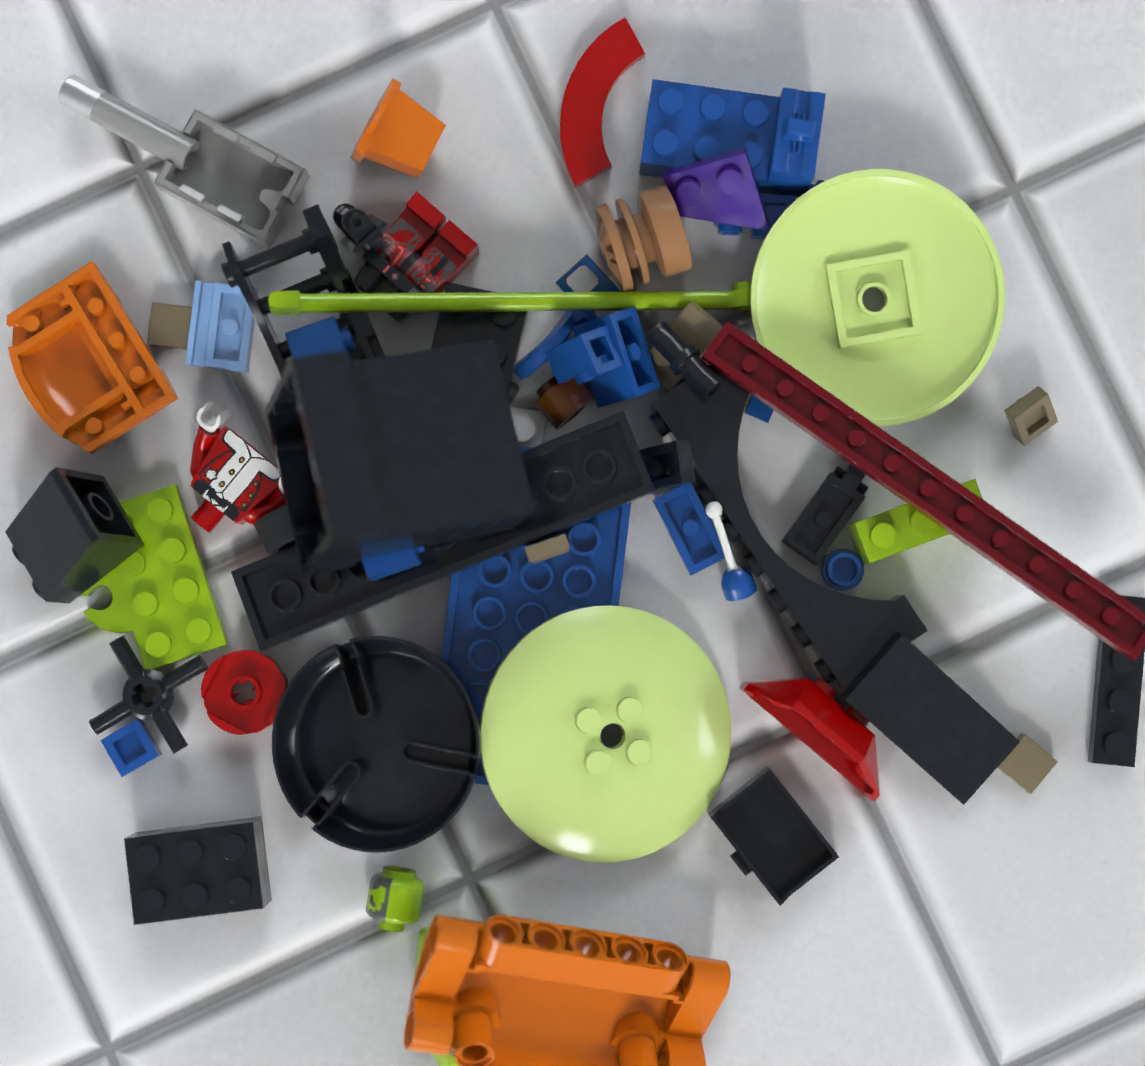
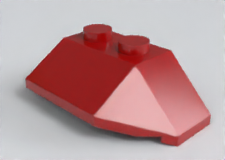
(823, 726)

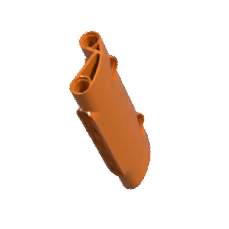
(559, 996)

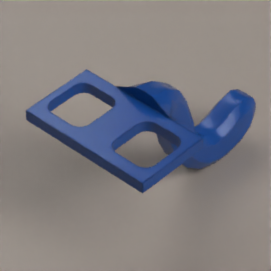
(562, 330)

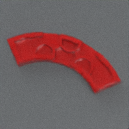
(586, 96)

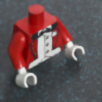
(230, 475)

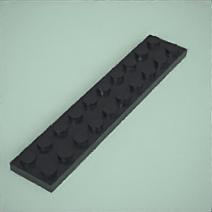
(568, 482)

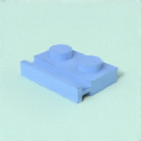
(220, 328)

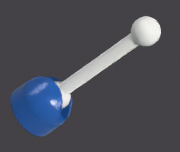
(737, 580)

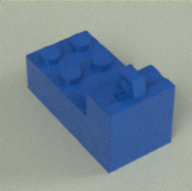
(703, 121)

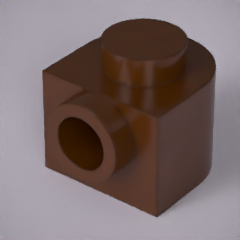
(562, 401)

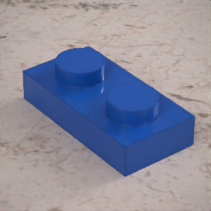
(689, 528)

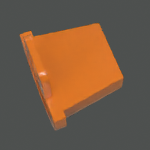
(399, 133)

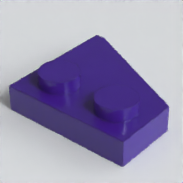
(718, 190)

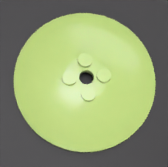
(936, 283)
(547, 722)

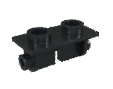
(360, 230)

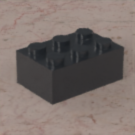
(197, 870)

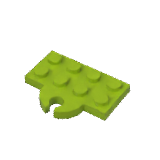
(162, 586)

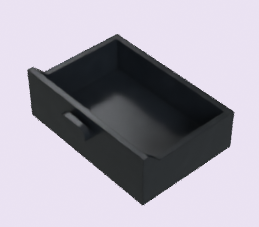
(772, 836)

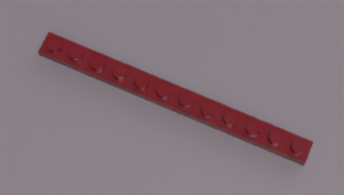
(928, 490)

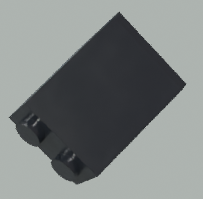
(71, 534)

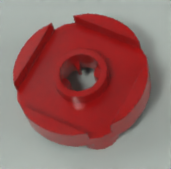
(234, 669)

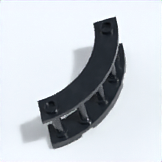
(332, 277)

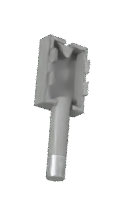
(204, 165)

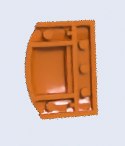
(85, 361)

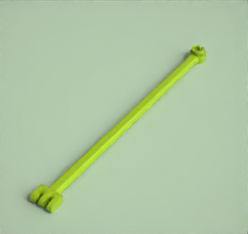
(292, 303)

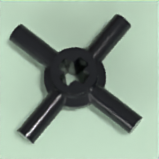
(132, 701)

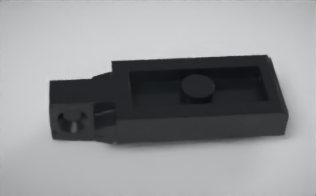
(826, 514)

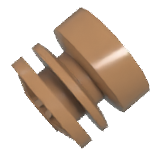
(643, 238)

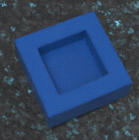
(131, 747)

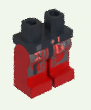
(416, 254)

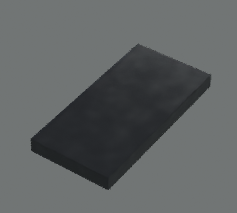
(930, 718)

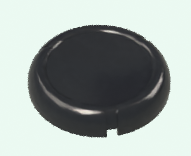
(376, 743)

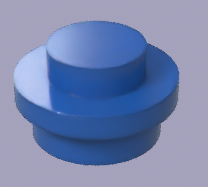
(842, 569)

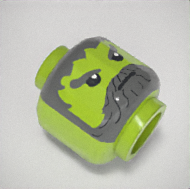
(395, 898)

